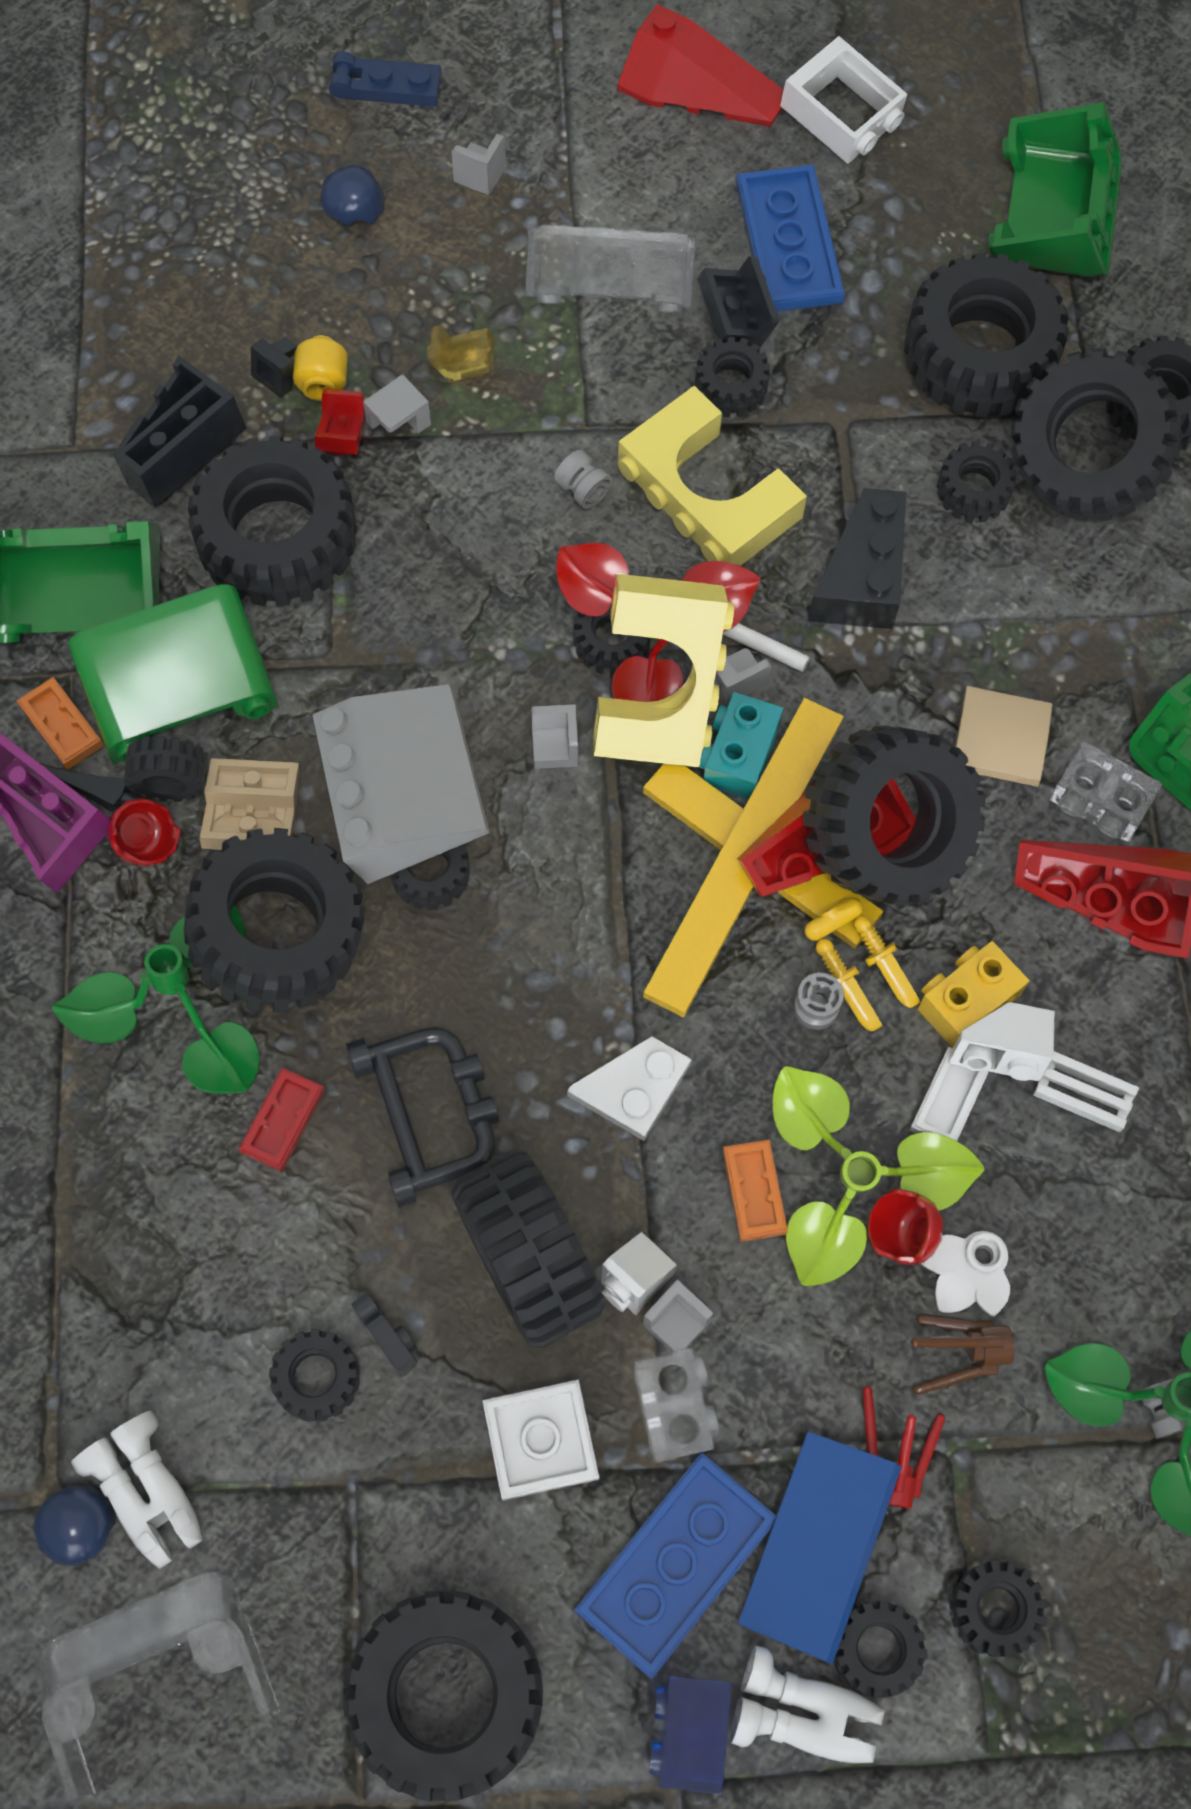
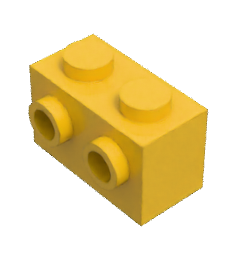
(974, 990)

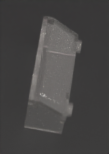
(610, 264)
(197, 1611)

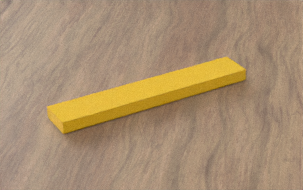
(714, 817)

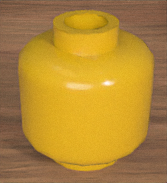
(319, 365)

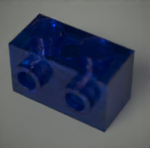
(692, 1734)

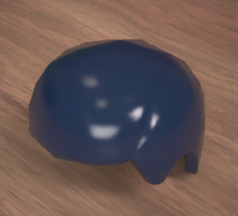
(352, 195)
(74, 1524)

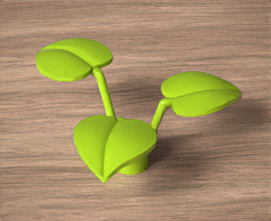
(825, 1240)

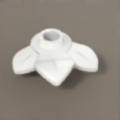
(967, 1280)

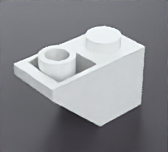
(1009, 1041)
(636, 1274)

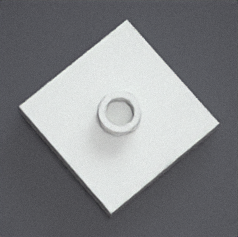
(540, 1440)

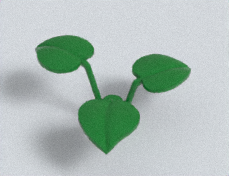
(104, 1013)
(1091, 1389)

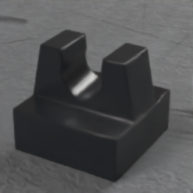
(273, 364)

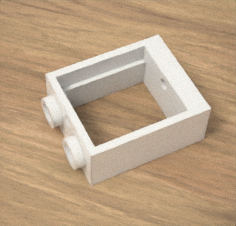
(863, 78)

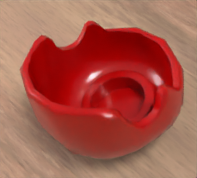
(143, 832)
(905, 1227)

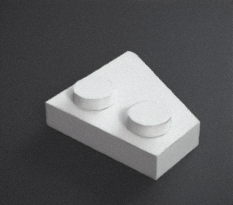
(633, 1086)

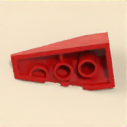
(690, 68)
(782, 855)
(1121, 888)

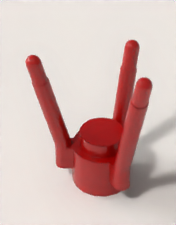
(907, 1486)

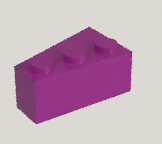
(46, 817)

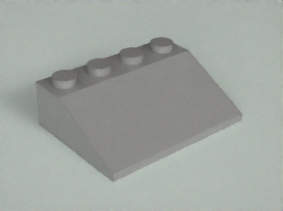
(399, 778)

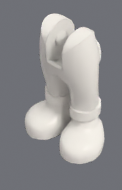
(164, 1491)
(827, 1700)

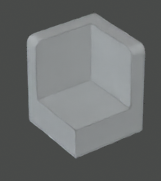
(479, 166)
(396, 405)
(741, 675)
(554, 736)
(677, 1317)

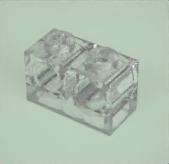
(1110, 782)
(662, 1407)

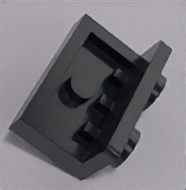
(739, 302)

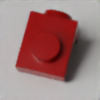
(341, 422)

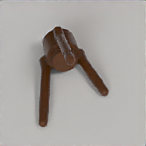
(984, 1342)

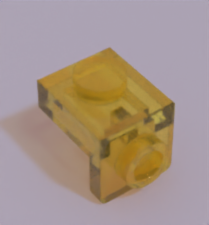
(461, 355)

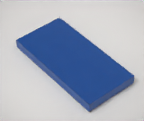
(790, 236)
(820, 1546)
(676, 1565)

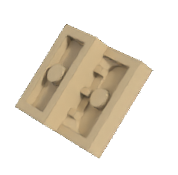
(1004, 735)
(247, 798)

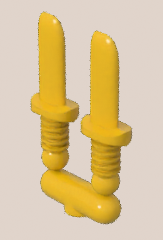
(881, 955)

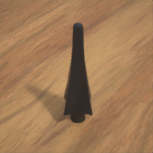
(103, 790)

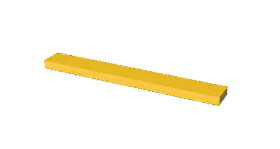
(727, 884)

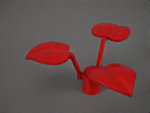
(588, 583)

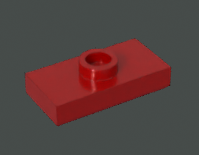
(281, 1120)

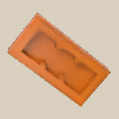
(60, 723)
(754, 1190)

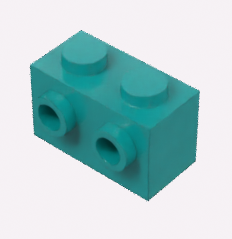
(742, 744)

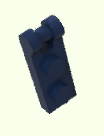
(385, 80)

